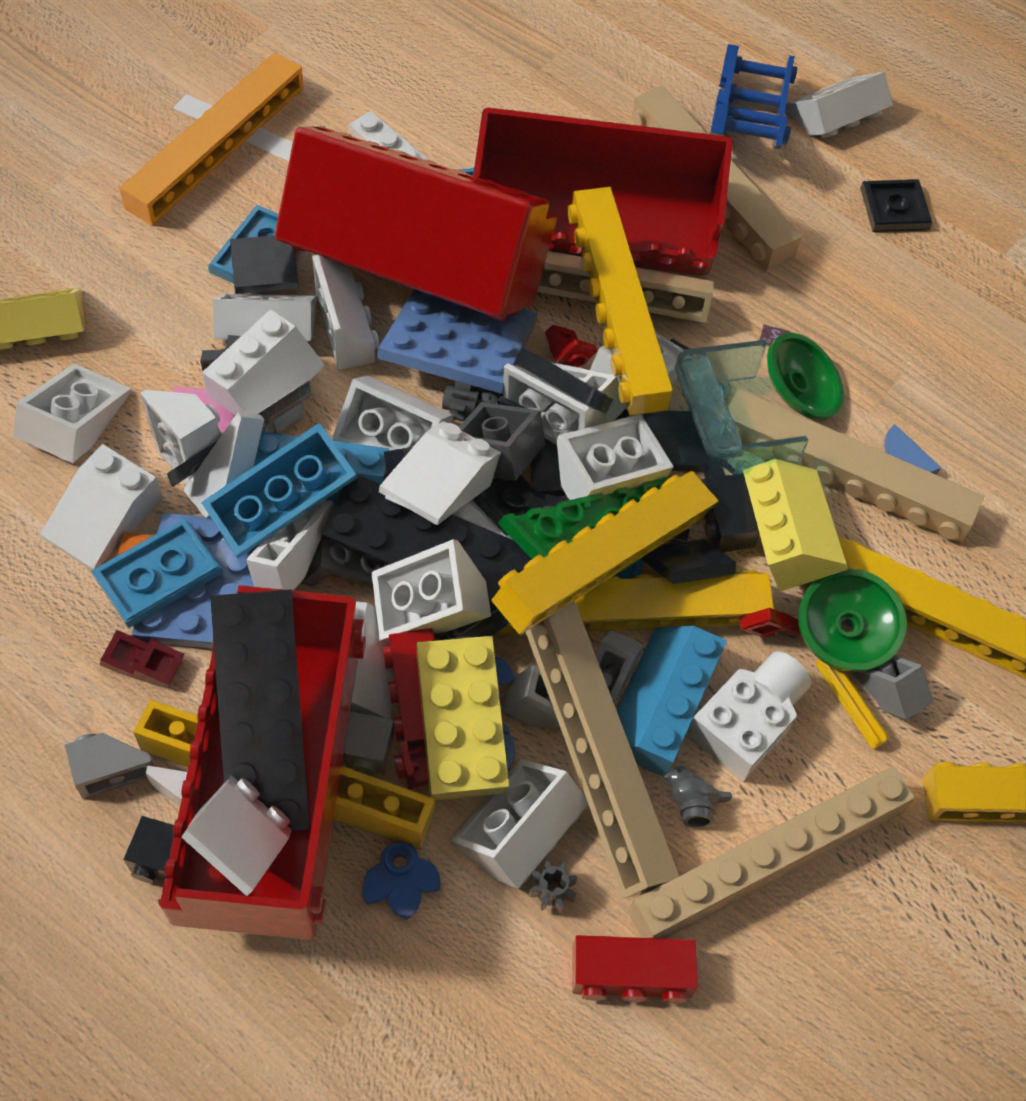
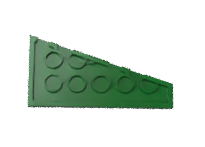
(543, 529)

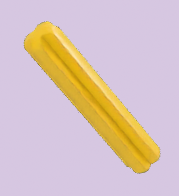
(854, 705)

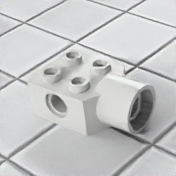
(751, 713)

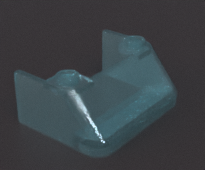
(705, 383)

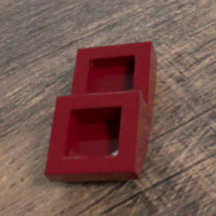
(141, 660)

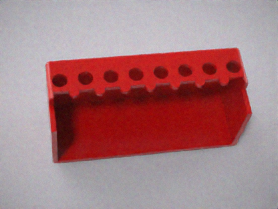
(662, 180)
(414, 222)
(291, 891)

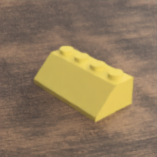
(41, 316)
(794, 523)

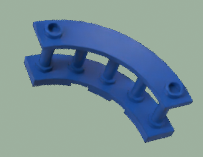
(725, 113)

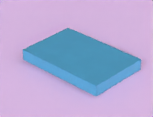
(257, 224)
(156, 572)

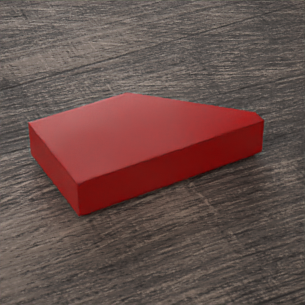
(769, 622)

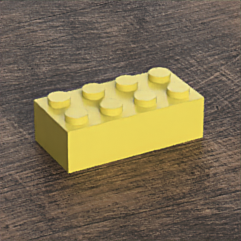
(461, 718)

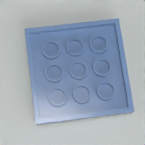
(455, 341)
(190, 617)

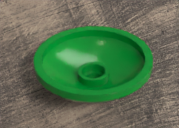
(805, 376)
(864, 604)

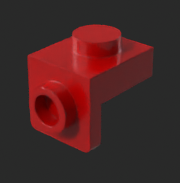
(567, 347)
(412, 765)

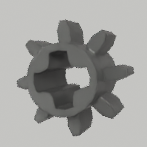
(460, 400)
(551, 874)

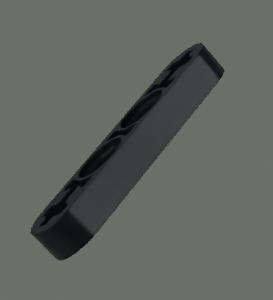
(564, 380)

